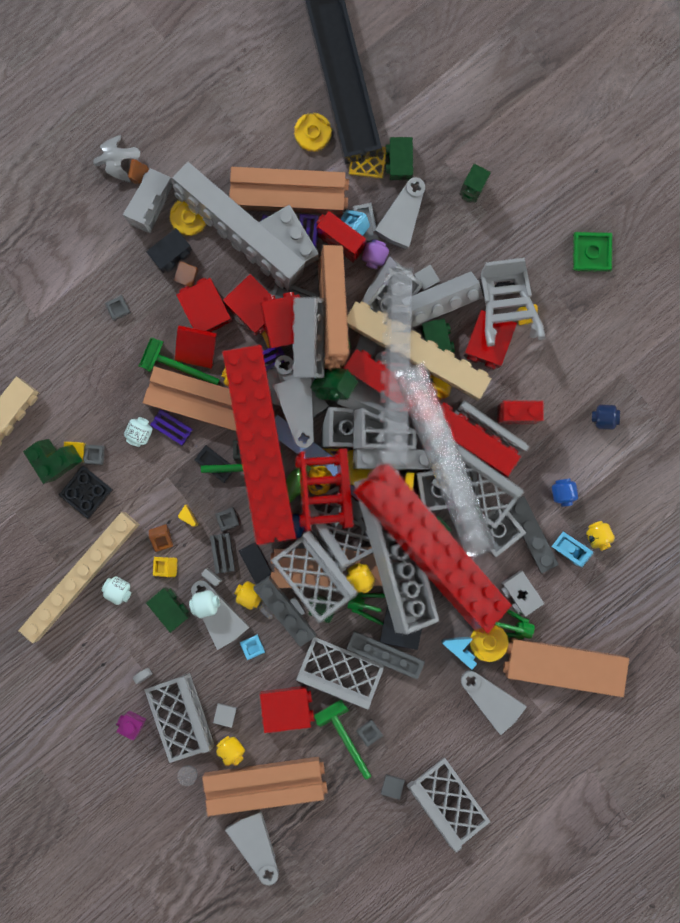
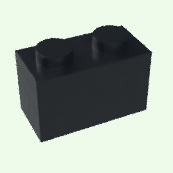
(170, 251)

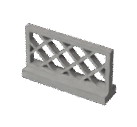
(492, 428)
(492, 476)
(328, 541)
(326, 564)
(335, 689)
(195, 713)
(434, 813)

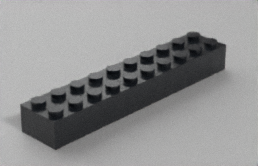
(343, 79)

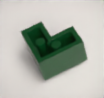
(49, 462)

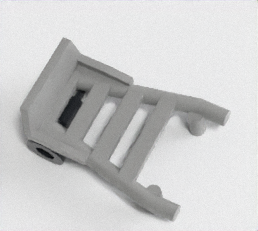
(505, 271)

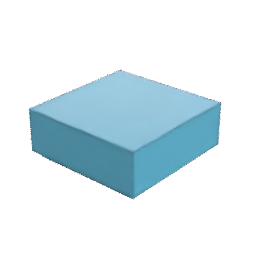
(252, 647)

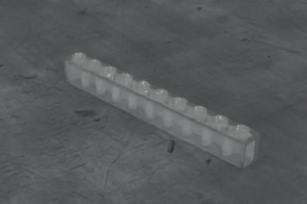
(396, 359)
(445, 460)

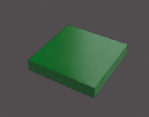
(592, 251)

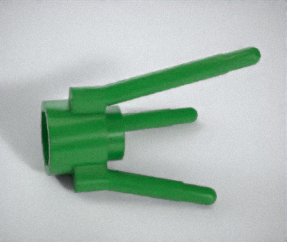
(358, 603)
(522, 629)

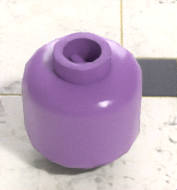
(375, 254)

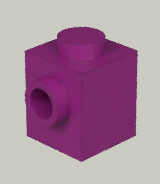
(130, 725)

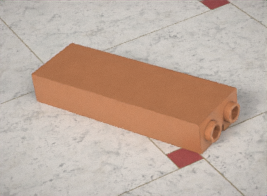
(301, 189)
(333, 291)
(190, 398)
(313, 566)
(566, 667)
(264, 786)

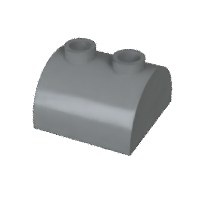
(506, 533)

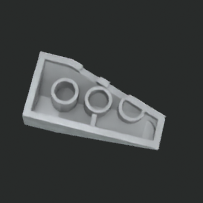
(375, 294)
(338, 428)

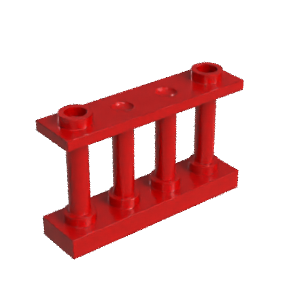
(342, 498)

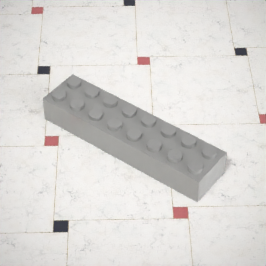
(237, 226)
(402, 580)

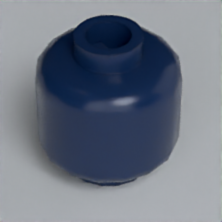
(606, 417)

